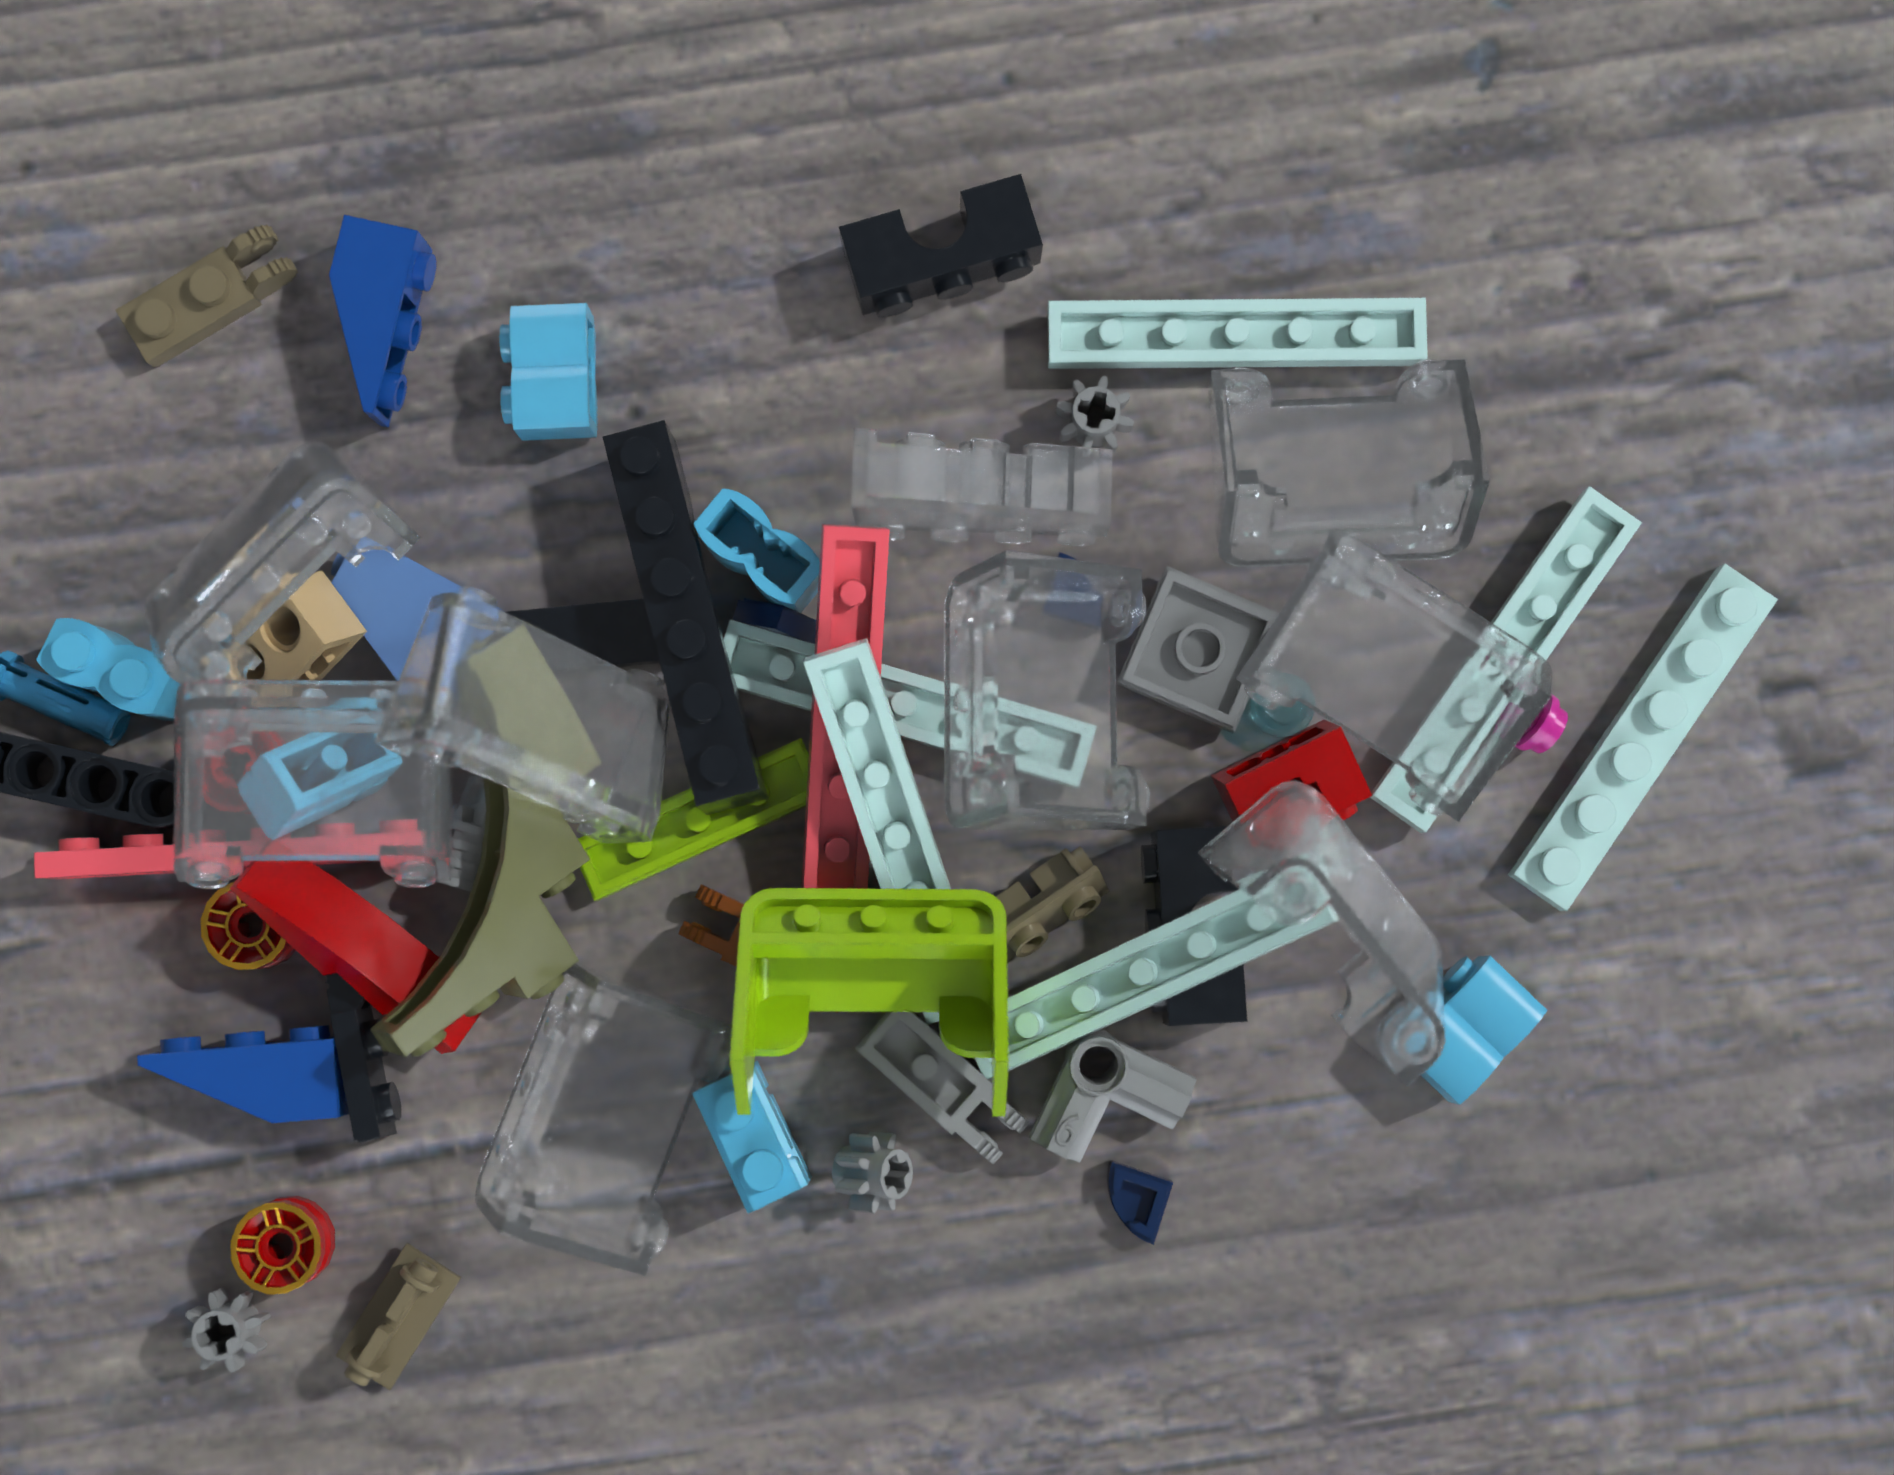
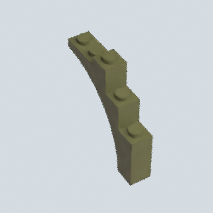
(505, 931)

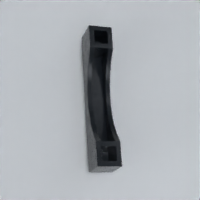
(684, 619)

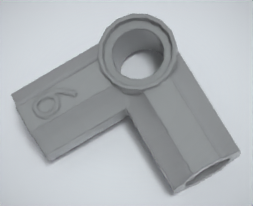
(1080, 1100)

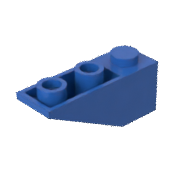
(377, 292)
(264, 1079)

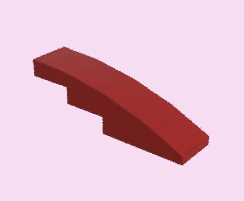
(342, 934)

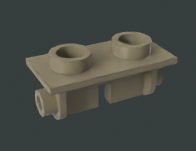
(1069, 891)
(397, 1318)

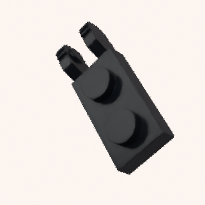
(369, 1098)

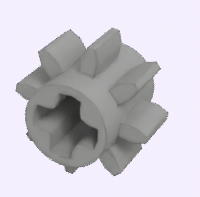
(1111, 417)
(872, 1172)
(216, 1347)

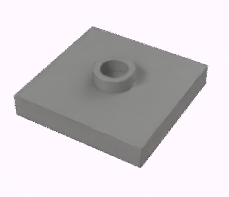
(1195, 648)

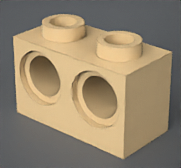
(306, 634)

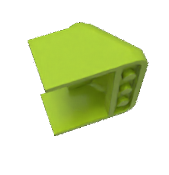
(870, 955)

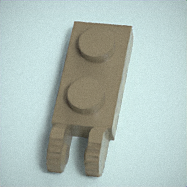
(204, 297)

